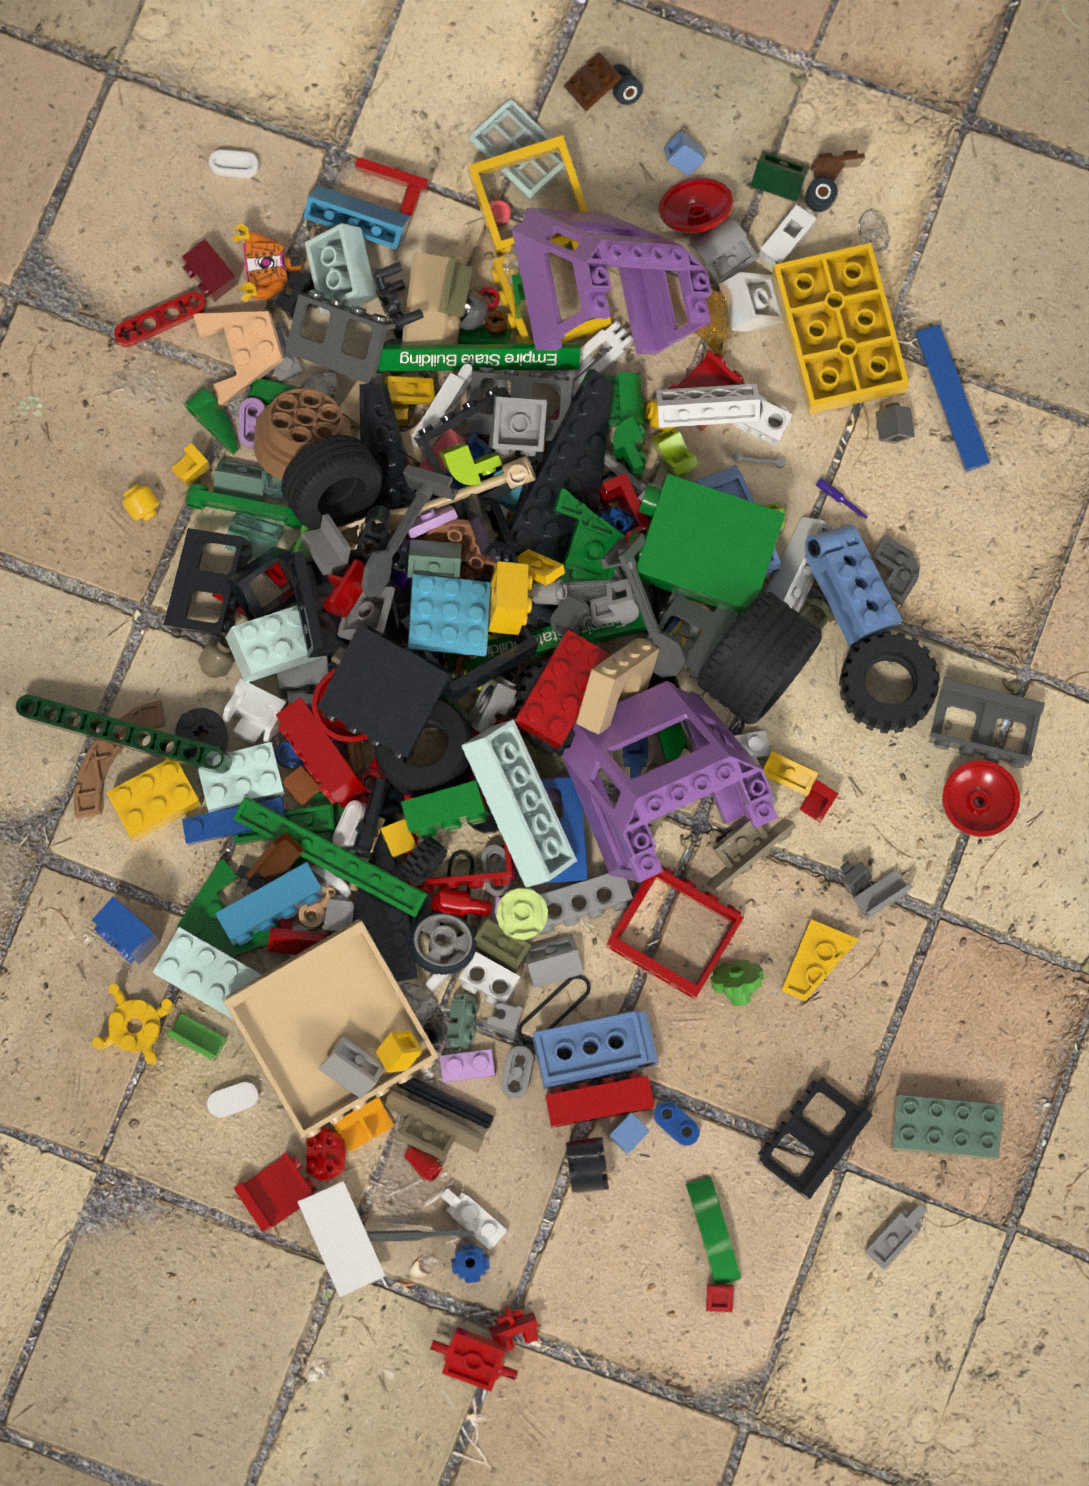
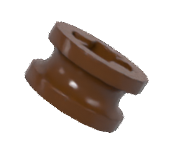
(491, 325)

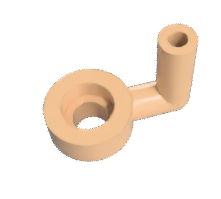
(317, 909)

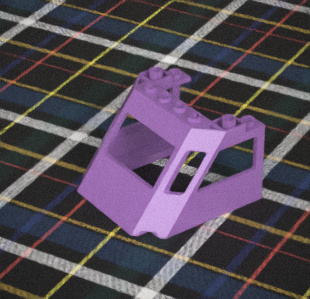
(611, 243)
(713, 768)

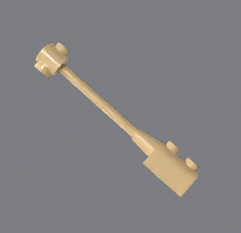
(515, 473)

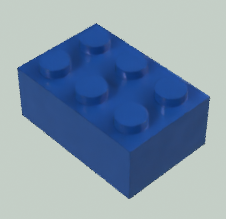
(124, 931)

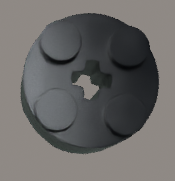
(203, 720)
(587, 1165)

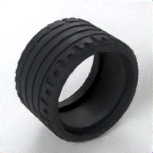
(759, 657)

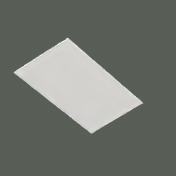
(341, 1239)

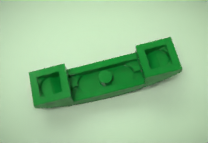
(713, 1231)

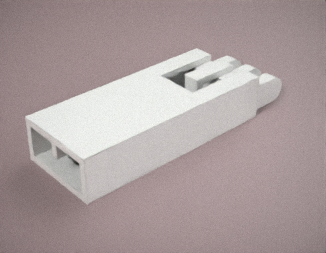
(609, 356)
(445, 399)

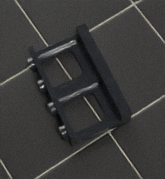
(192, 579)
(826, 1148)

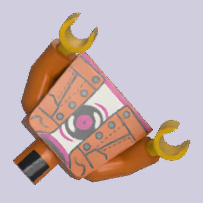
(264, 264)

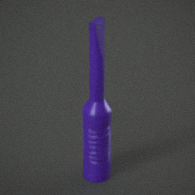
(838, 496)

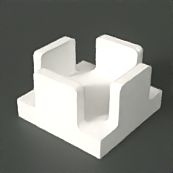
(256, 712)

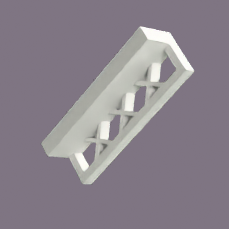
(708, 408)

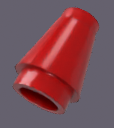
(424, 1164)

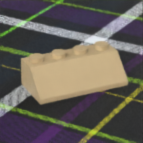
(425, 293)

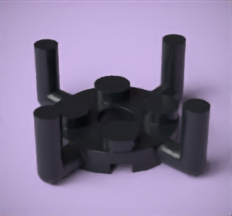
(389, 300)

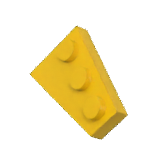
(816, 958)

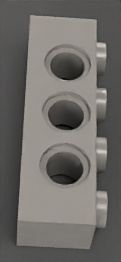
(587, 890)

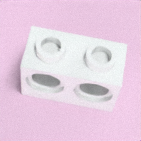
(762, 429)
(493, 974)

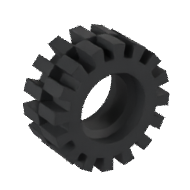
(423, 860)

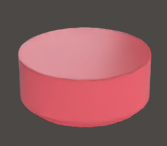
(501, 212)

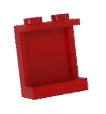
(621, 490)

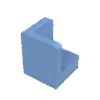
(684, 153)
(629, 1134)

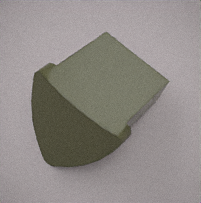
(817, 613)

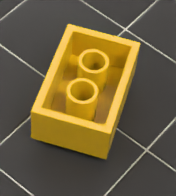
(153, 799)

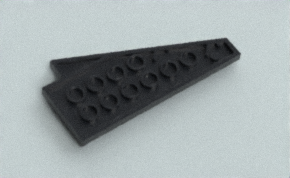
(570, 463)

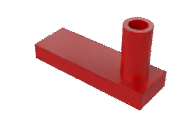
(414, 183)
(289, 941)

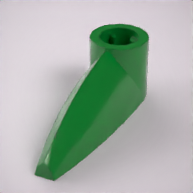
(210, 415)

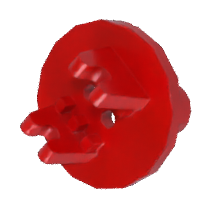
(325, 1155)

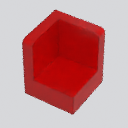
(818, 801)

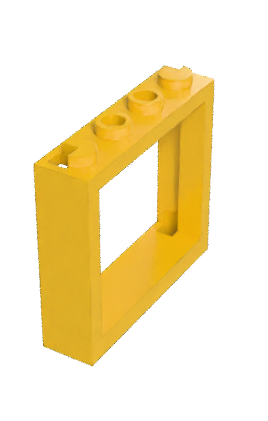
(515, 158)
(584, 330)

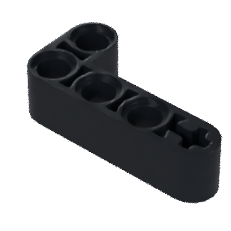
(380, 537)

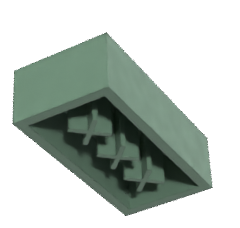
(946, 1127)

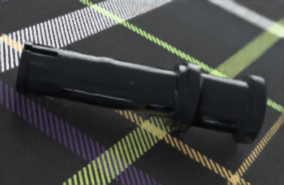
(368, 828)

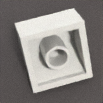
(751, 302)

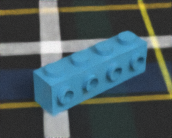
(375, 221)
(270, 904)

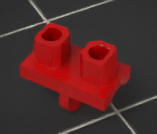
(513, 1324)

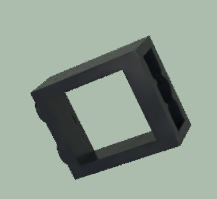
(243, 592)

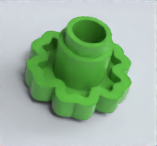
(737, 980)

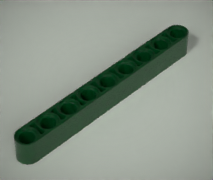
(133, 739)

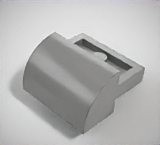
(723, 250)

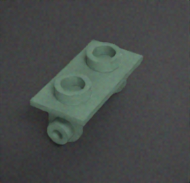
(465, 1010)

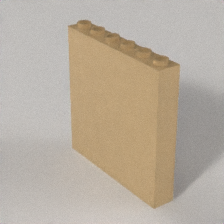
(307, 1005)

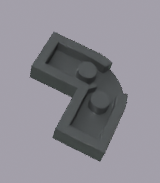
(904, 568)

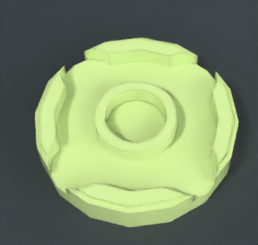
(522, 913)

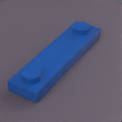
(221, 823)

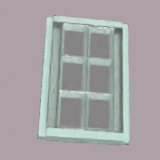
(512, 130)

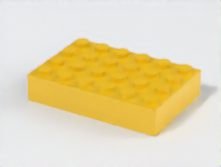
(840, 328)

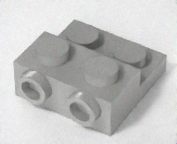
(518, 425)
(493, 697)

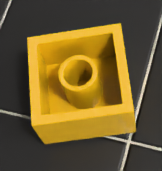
(509, 598)

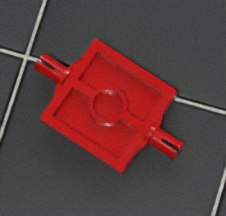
(474, 1359)

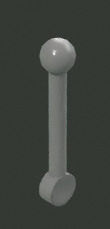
(779, 462)

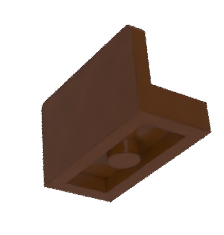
(277, 858)

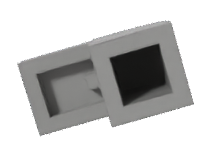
(616, 606)

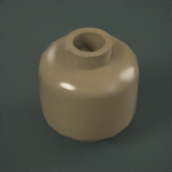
(216, 658)

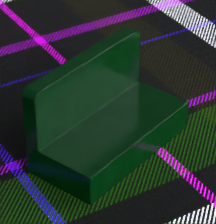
(779, 176)

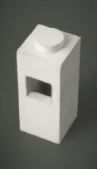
(788, 236)

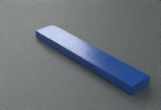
(952, 398)

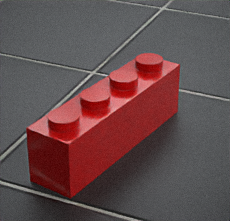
(599, 1101)

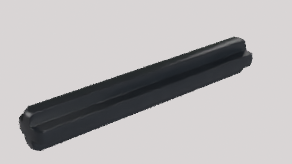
(448, 1102)

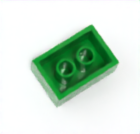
(446, 810)

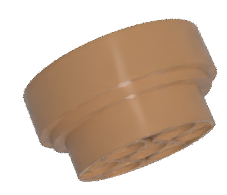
(292, 424)

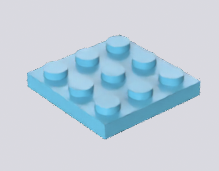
(449, 615)

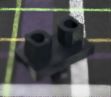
(301, 285)

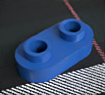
(676, 1123)

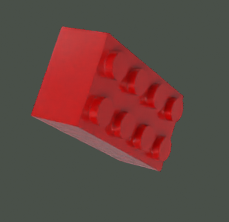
(560, 690)
(319, 754)

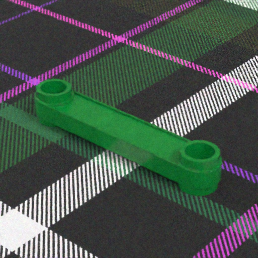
(199, 497)

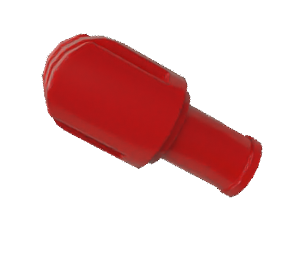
(459, 903)

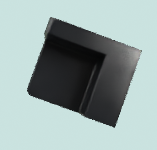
(392, 808)

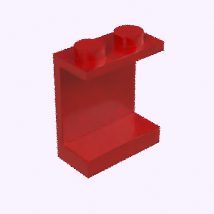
(710, 373)
(275, 1192)

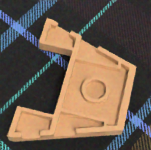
(252, 347)

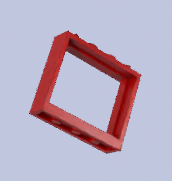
(472, 881)
(661, 972)

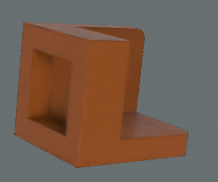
(301, 785)

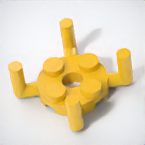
(120, 1019)

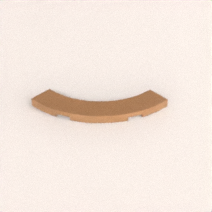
(101, 756)

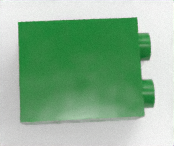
(706, 543)

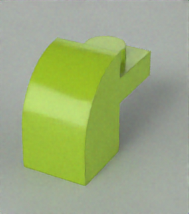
(674, 453)
(462, 466)

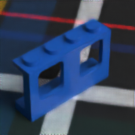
(573, 826)

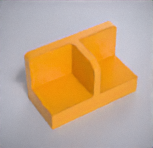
(364, 1124)

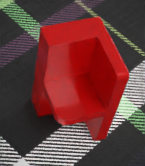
(346, 590)

